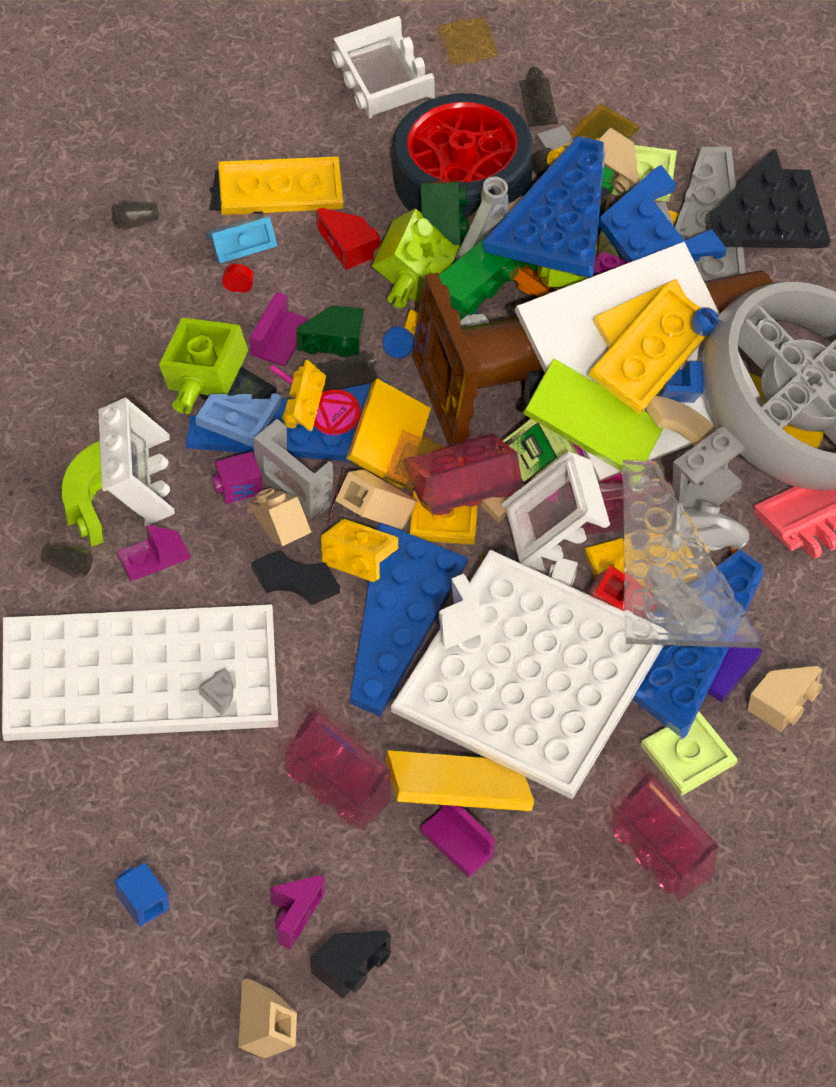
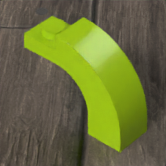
(79, 487)

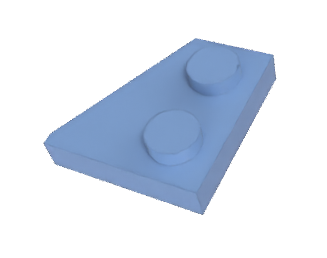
(238, 415)

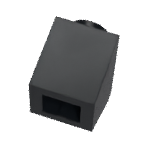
(348, 958)

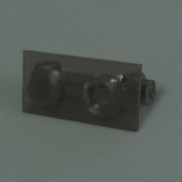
(537, 99)
(349, 373)

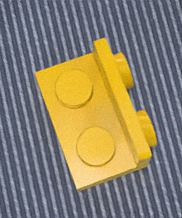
(357, 549)

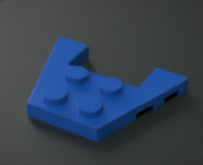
(641, 228)

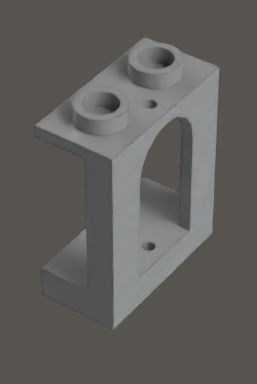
(272, 455)
(707, 471)

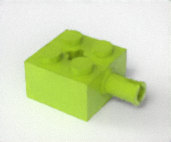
(411, 252)
(202, 360)

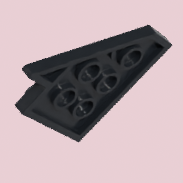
(772, 210)

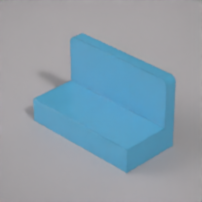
(242, 238)

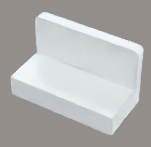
(462, 619)

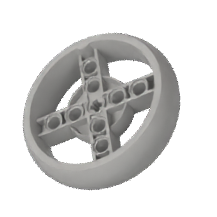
(795, 380)

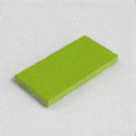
(591, 417)

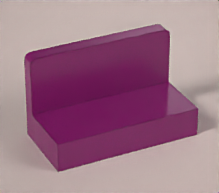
(275, 333)
(460, 838)

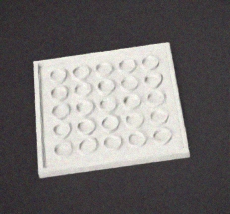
(564, 329)
(536, 682)

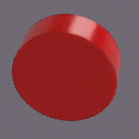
(238, 278)

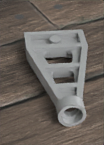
(489, 215)

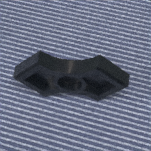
(309, 581)

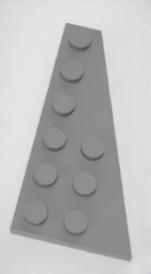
(710, 185)

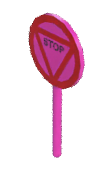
(337, 409)

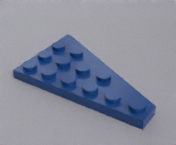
(559, 214)
(684, 674)

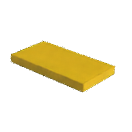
(280, 185)
(650, 350)
(457, 781)

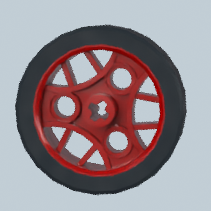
(465, 141)

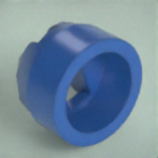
(701, 324)

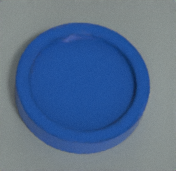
(398, 342)

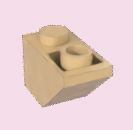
(621, 159)
(376, 499)
(280, 515)
(783, 693)
(265, 1021)

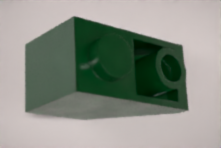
(443, 207)
(332, 332)

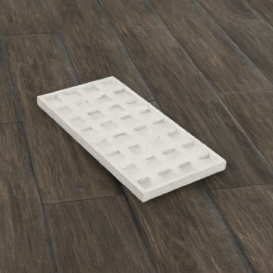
(136, 672)

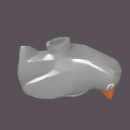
(717, 528)

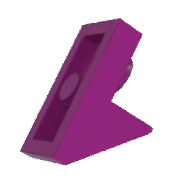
(159, 551)
(298, 904)

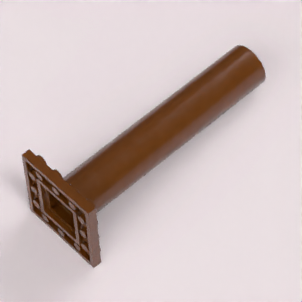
(470, 358)

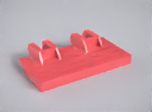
(798, 516)

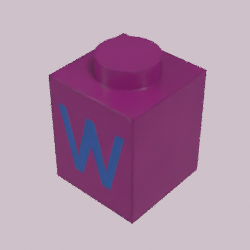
(237, 478)

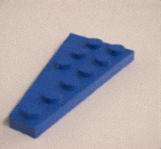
(299, 440)
(400, 615)

